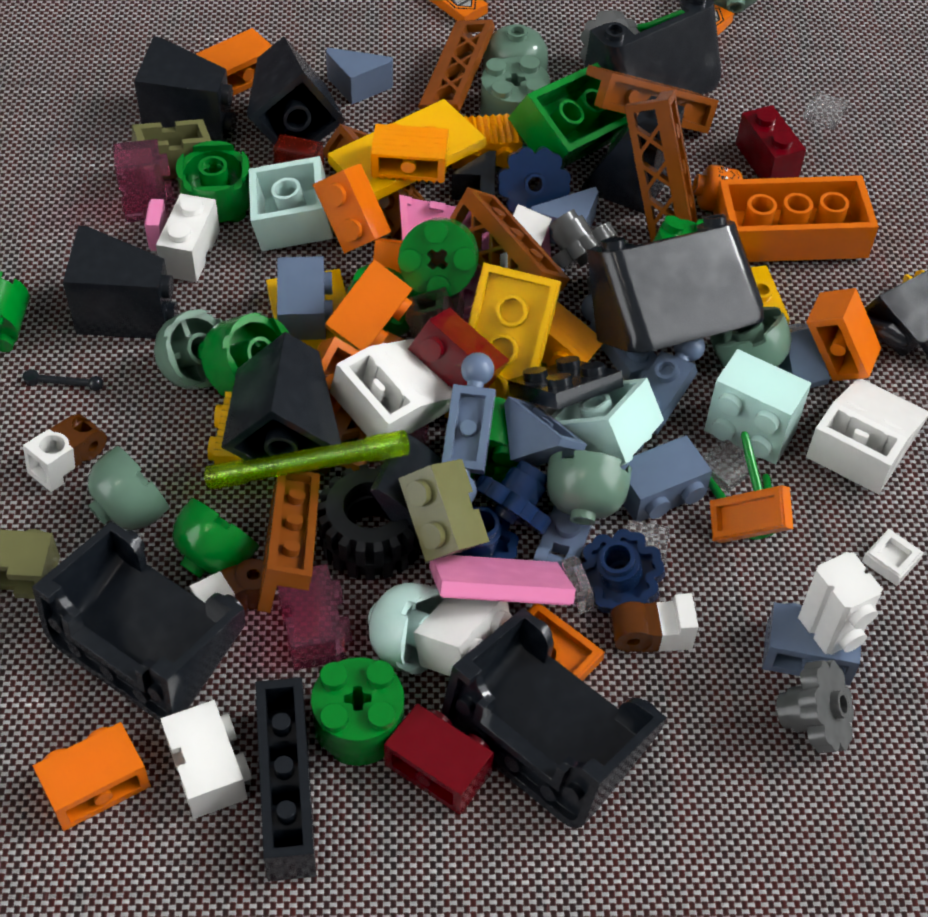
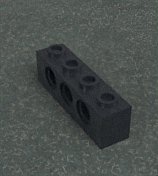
(285, 780)

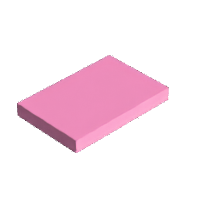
(502, 580)

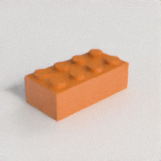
(800, 217)

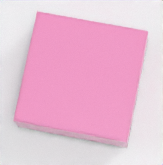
(155, 221)

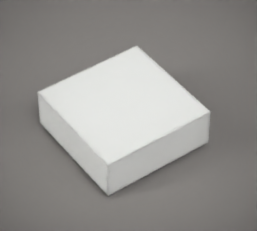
(892, 557)

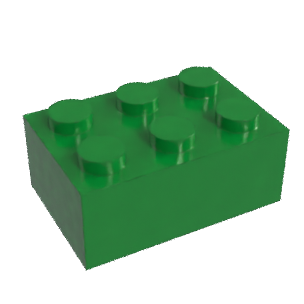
(566, 119)

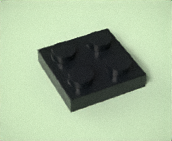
(565, 382)

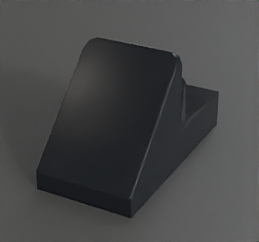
(477, 174)

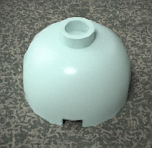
(395, 620)

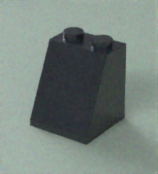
(184, 87)
(290, 97)
(616, 170)
(116, 287)
(280, 403)

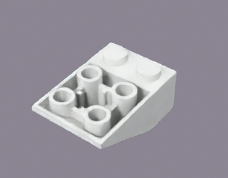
(389, 389)
(866, 434)

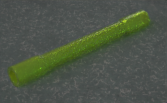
(370, 448)

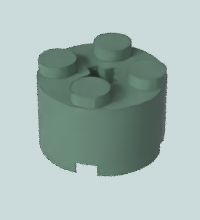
(508, 82)

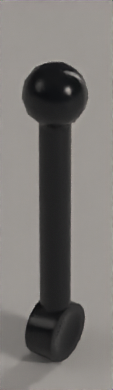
(32, 378)

